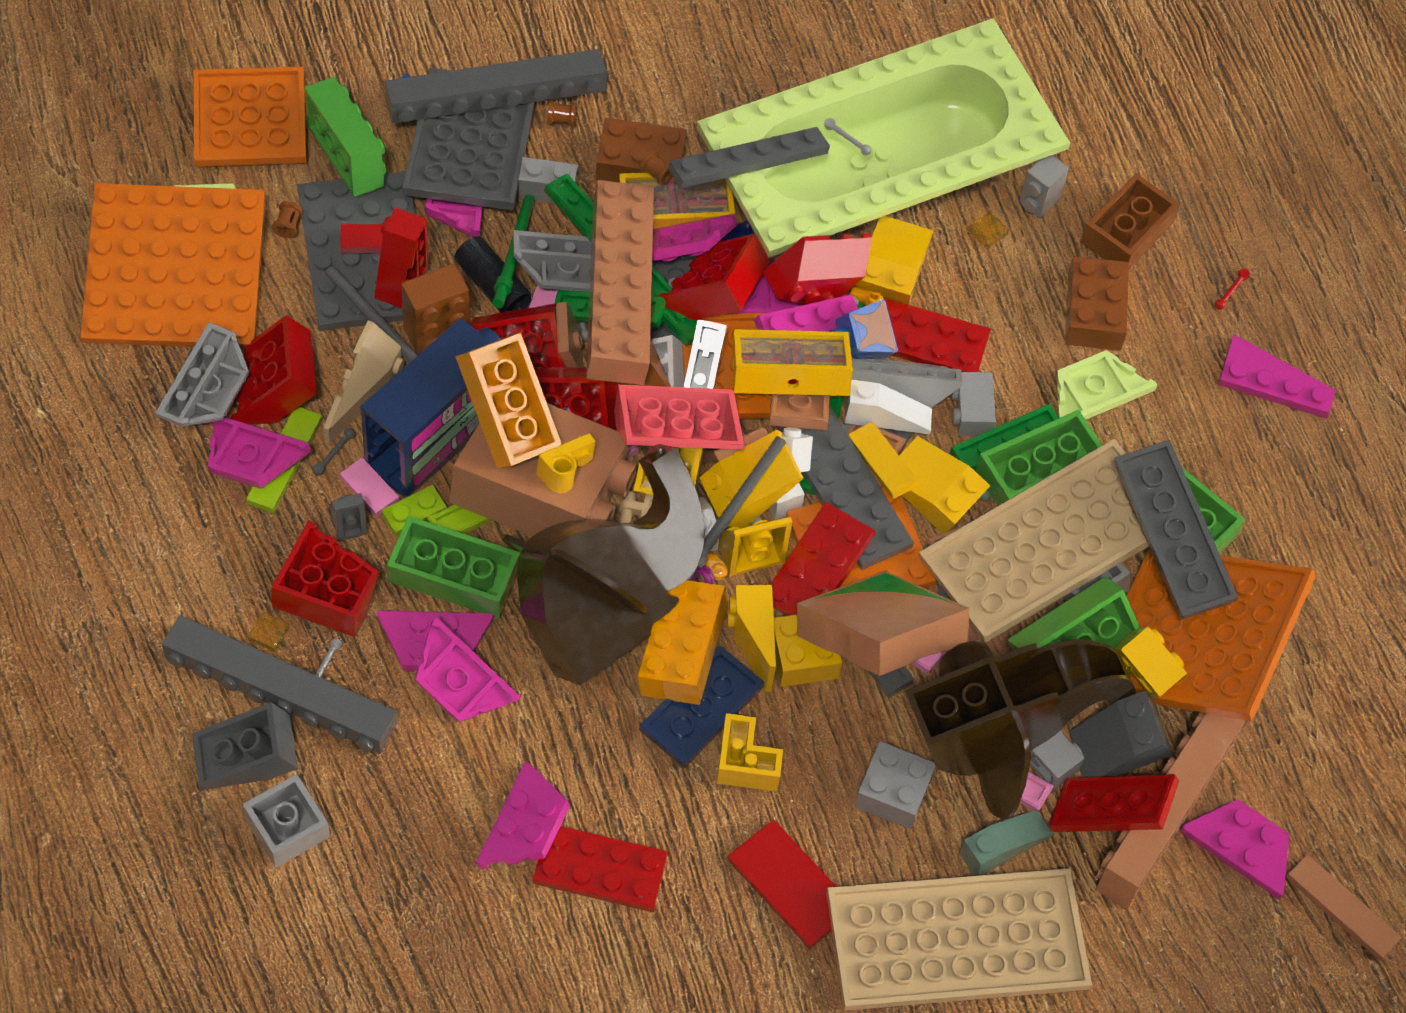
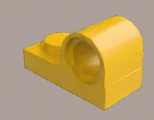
(559, 464)

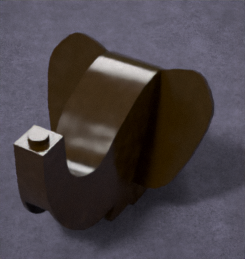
(602, 583)
(995, 710)

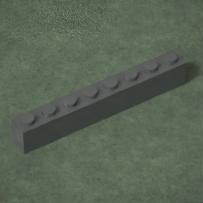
(495, 86)
(276, 681)

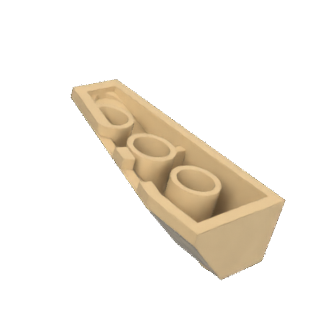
(375, 364)

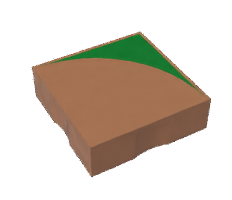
(882, 622)

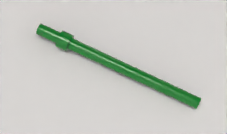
(504, 282)

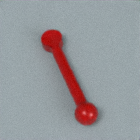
(1242, 275)

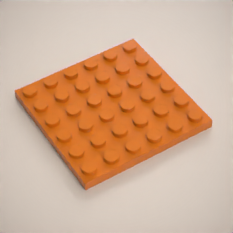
(172, 263)
(1229, 648)

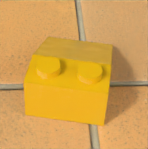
(895, 259)
(729, 474)
(944, 486)
(756, 545)
(753, 629)

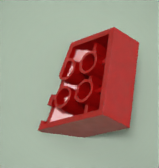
(819, 268)
(719, 279)
(537, 329)
(279, 373)
(582, 396)
(324, 583)

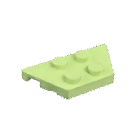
(1098, 385)

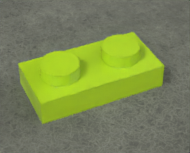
(419, 505)

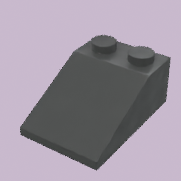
(1122, 737)
(245, 748)

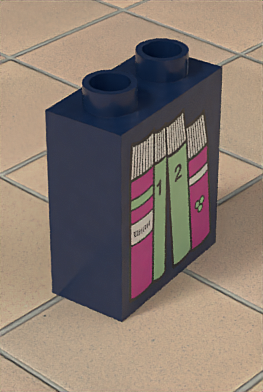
(422, 412)

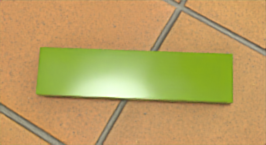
(301, 426)

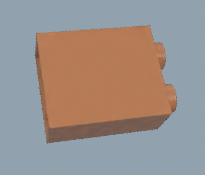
(523, 500)

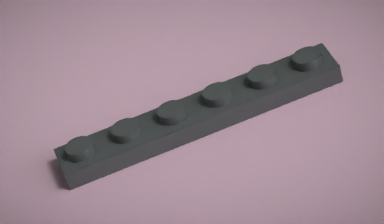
(748, 157)

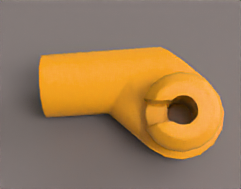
(866, 296)
(717, 566)

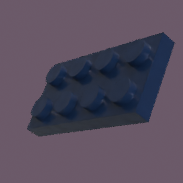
(688, 728)

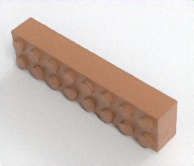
(620, 283)
(1194, 765)

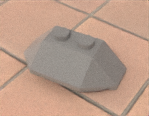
(554, 259)
(206, 380)
(918, 381)

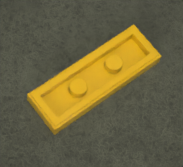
(883, 460)

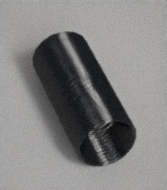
(484, 267)

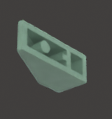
(1003, 842)

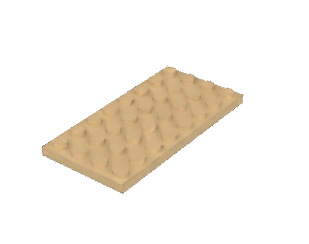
(1039, 544)
(957, 939)

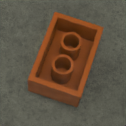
(627, 142)
(1130, 221)
(1097, 303)
(433, 305)

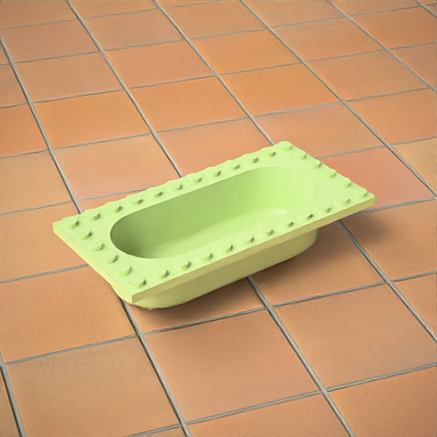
(928, 112)

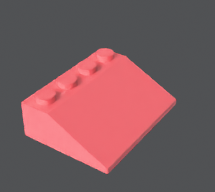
(678, 417)

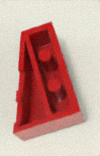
(401, 254)

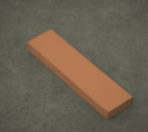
(1343, 907)

